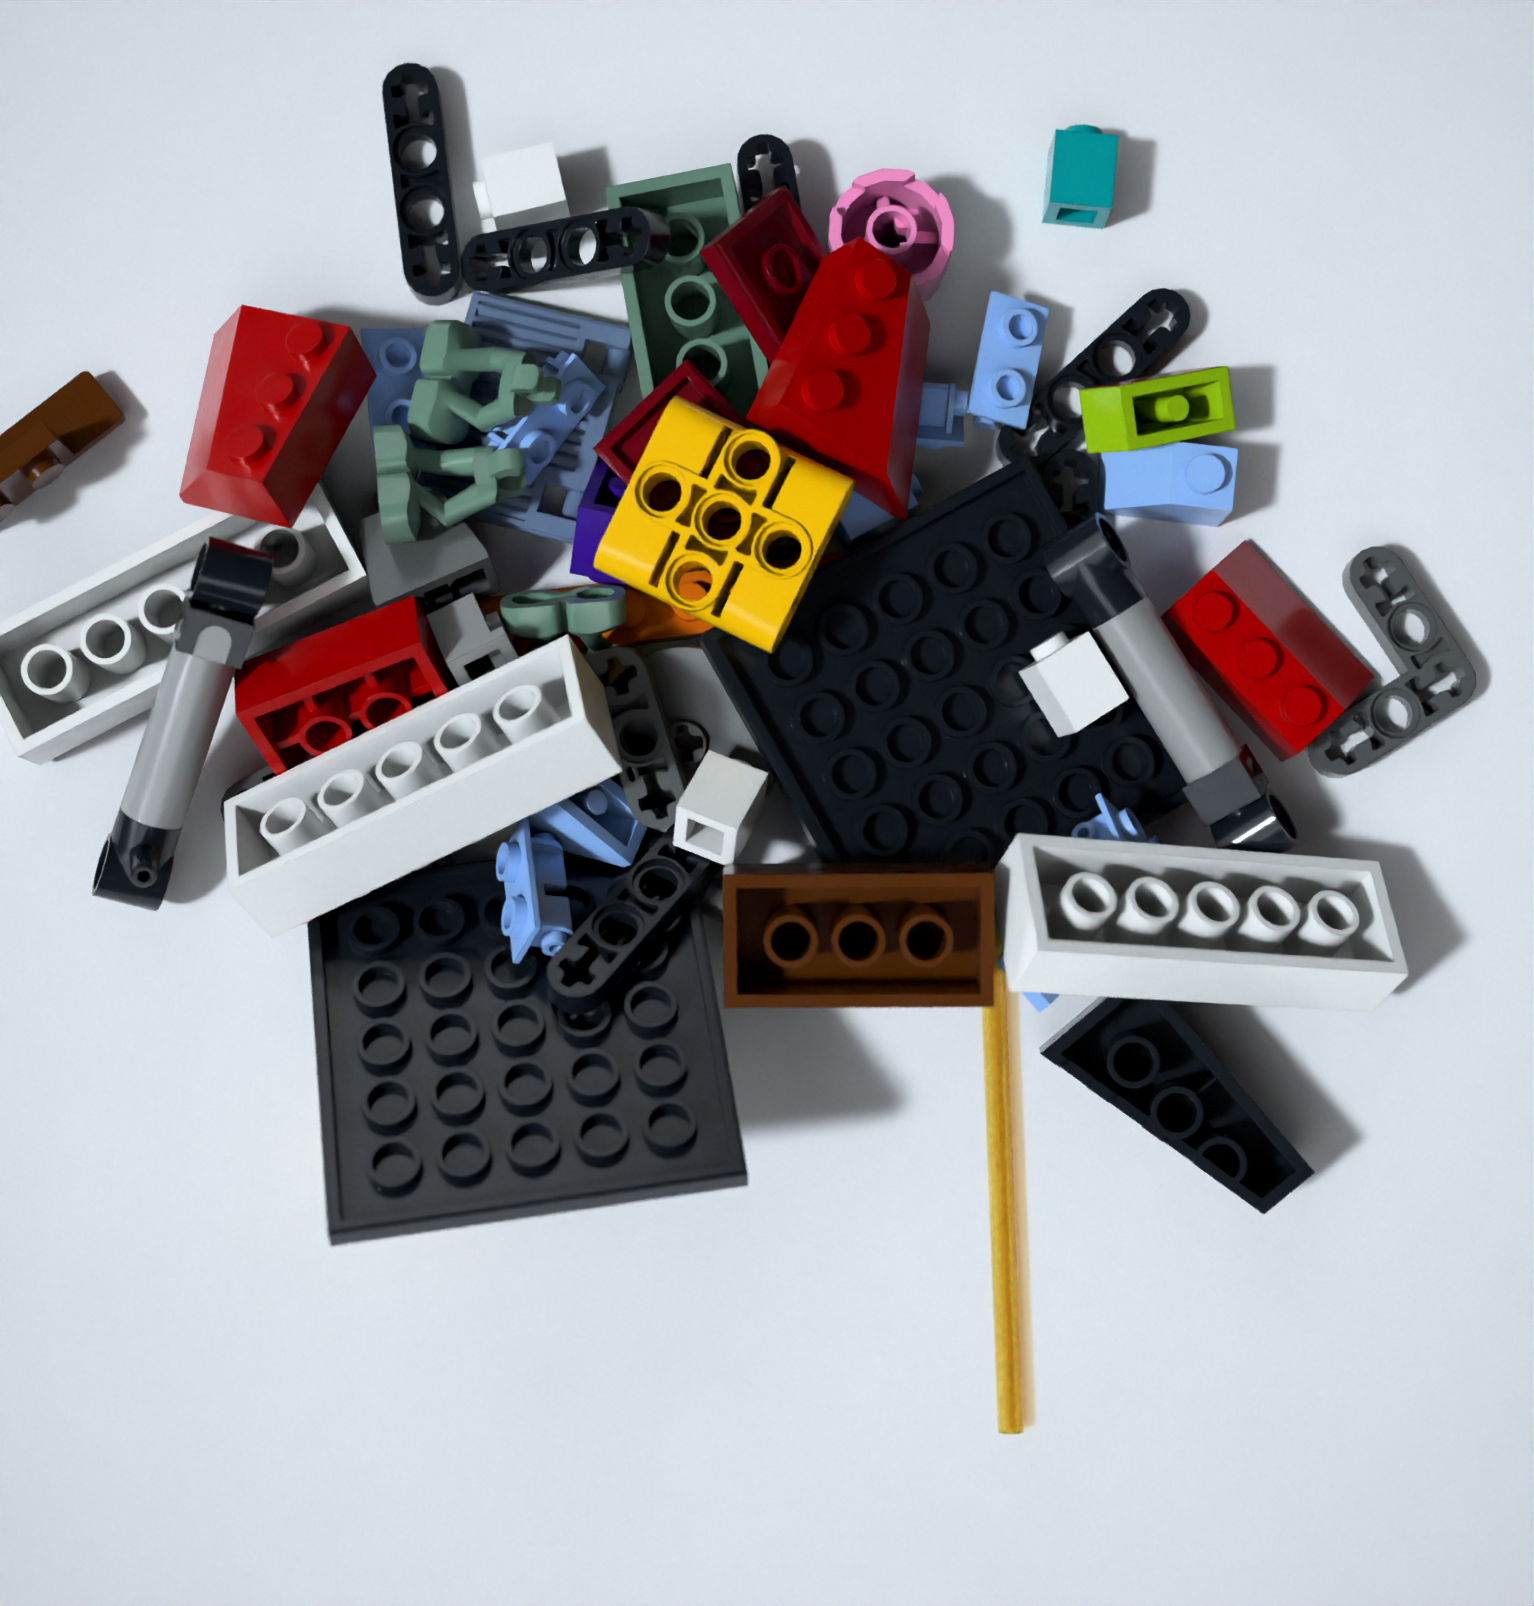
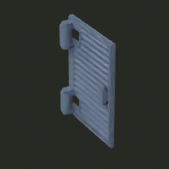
(542, 334)

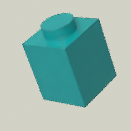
(1080, 177)

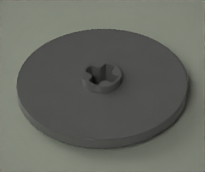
(690, 698)

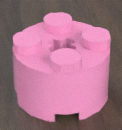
(908, 212)

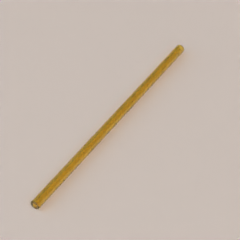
(1002, 1205)

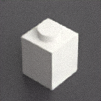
(521, 187)
(1072, 682)
(720, 808)

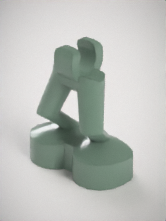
(452, 361)
(401, 497)
(582, 612)

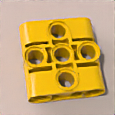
(692, 452)

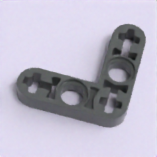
(1411, 662)
(643, 703)

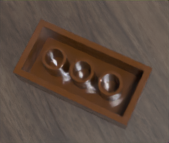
(858, 935)

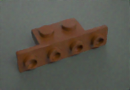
(53, 437)

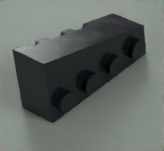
(1174, 1087)

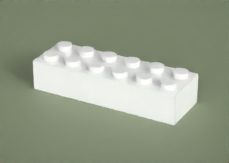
(105, 641)
(419, 787)
(1195, 924)

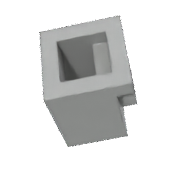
(471, 640)

